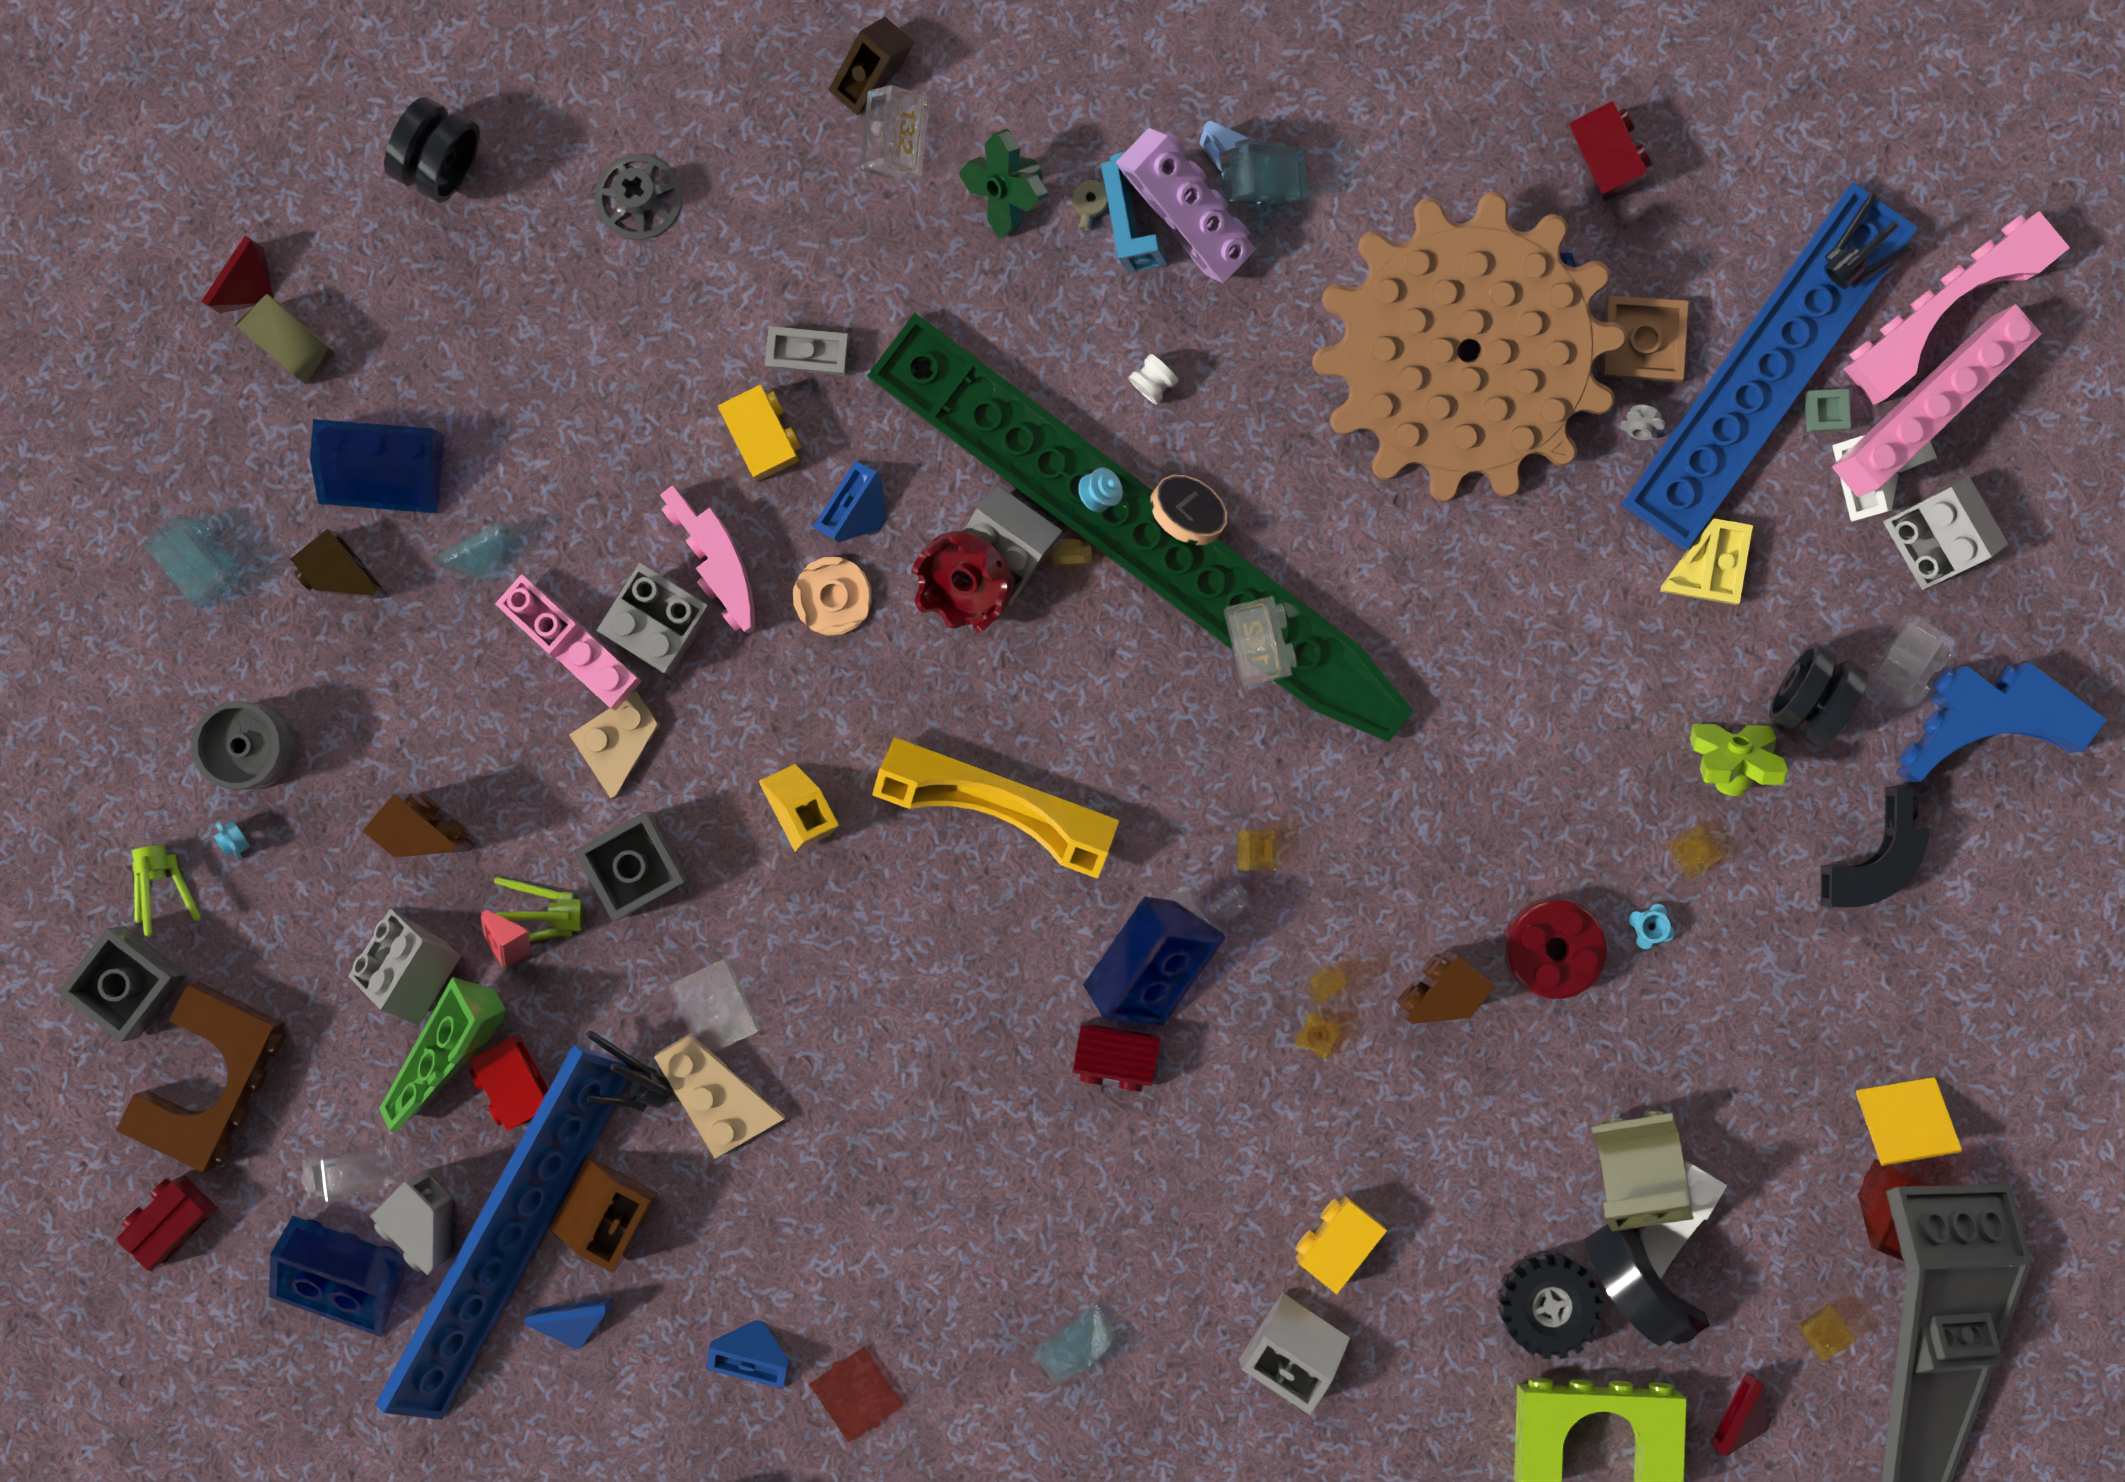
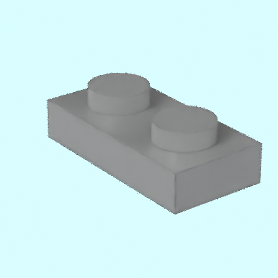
(807, 350)

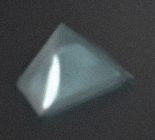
(480, 554)
(1076, 1345)

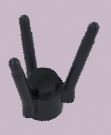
(1847, 266)
(645, 1085)

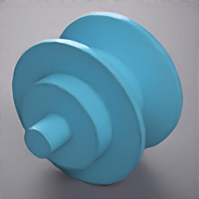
(1100, 489)

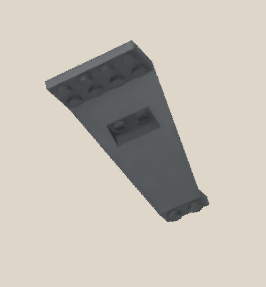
(1960, 1294)

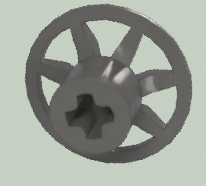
(637, 195)

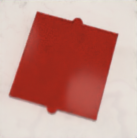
(856, 1394)

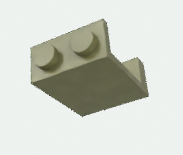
(1643, 1171)

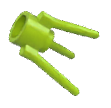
(150, 865)
(564, 914)

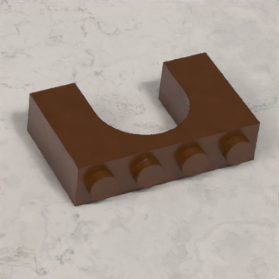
(245, 1041)

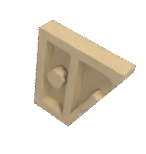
(616, 741)

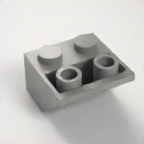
(1016, 533)
(1946, 533)
(654, 619)
(403, 967)
(418, 1221)
(1295, 1353)

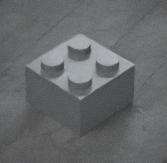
(632, 865)
(122, 983)

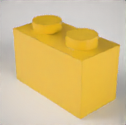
(759, 433)
(1339, 1243)

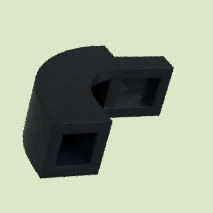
(1889, 866)
(1639, 1291)

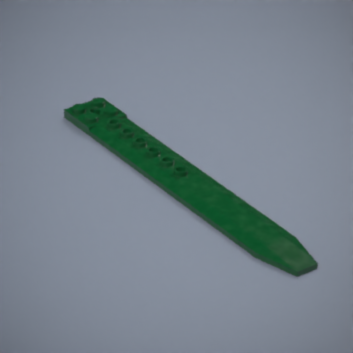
(1200, 581)

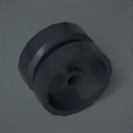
(431, 149)
(1818, 695)

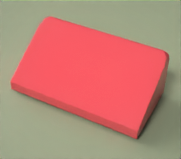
(506, 939)

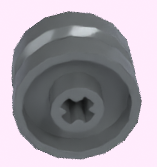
(229, 727)

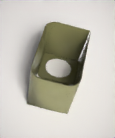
(285, 338)

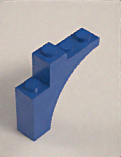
(1974, 708)

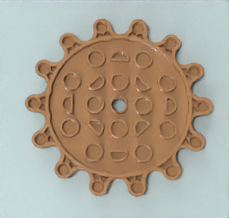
(1457, 286)

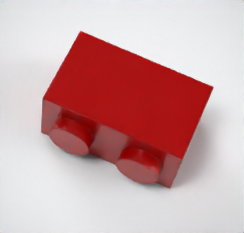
(509, 1081)

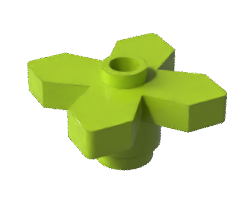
(1738, 758)

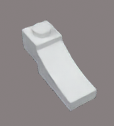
(1665, 1240)

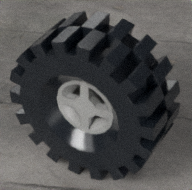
(1556, 1324)

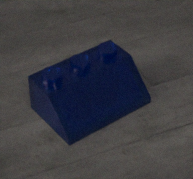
(376, 466)
(1152, 962)
(335, 1275)

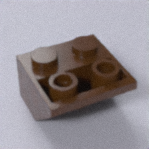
(414, 828)
(1446, 993)
(602, 1214)

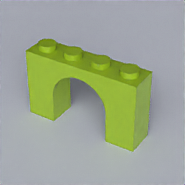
(1549, 1411)

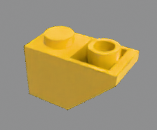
(799, 807)

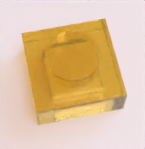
(1071, 554)
(1256, 849)
(1694, 851)
(1325, 983)
(1825, 1333)

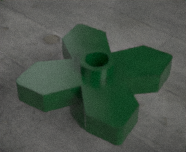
(1007, 180)

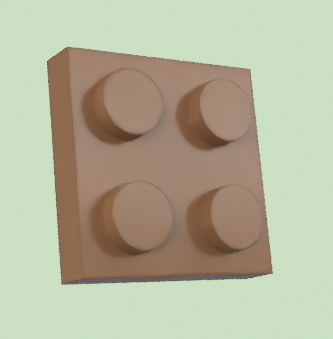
(1654, 339)

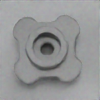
(1643, 422)

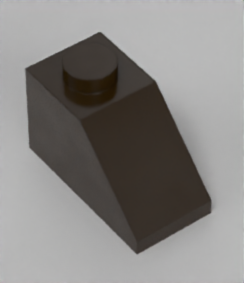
(870, 63)
(334, 568)

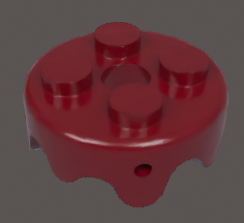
(945, 591)
(1527, 942)

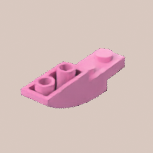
(724, 570)
(568, 642)

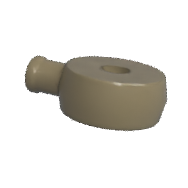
(1087, 209)

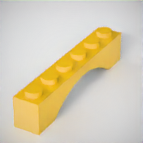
(924, 778)

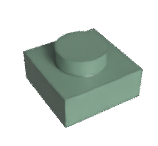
(1827, 410)

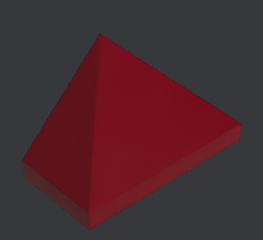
(241, 280)
(1744, 1417)

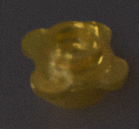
(1315, 1024)

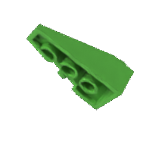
(450, 1038)

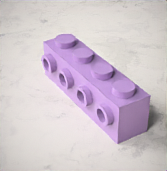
(1186, 204)

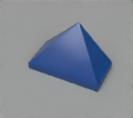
(855, 505)
(569, 1322)
(749, 1355)

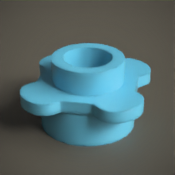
(231, 839)
(1661, 932)

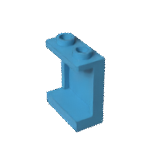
(1133, 252)

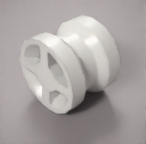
(1153, 379)

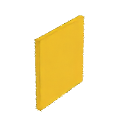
(1908, 1121)

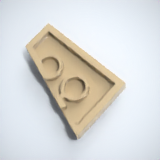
(714, 1097)

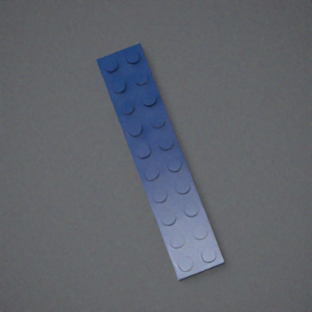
(1760, 376)
(504, 1237)

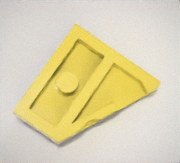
(1713, 564)

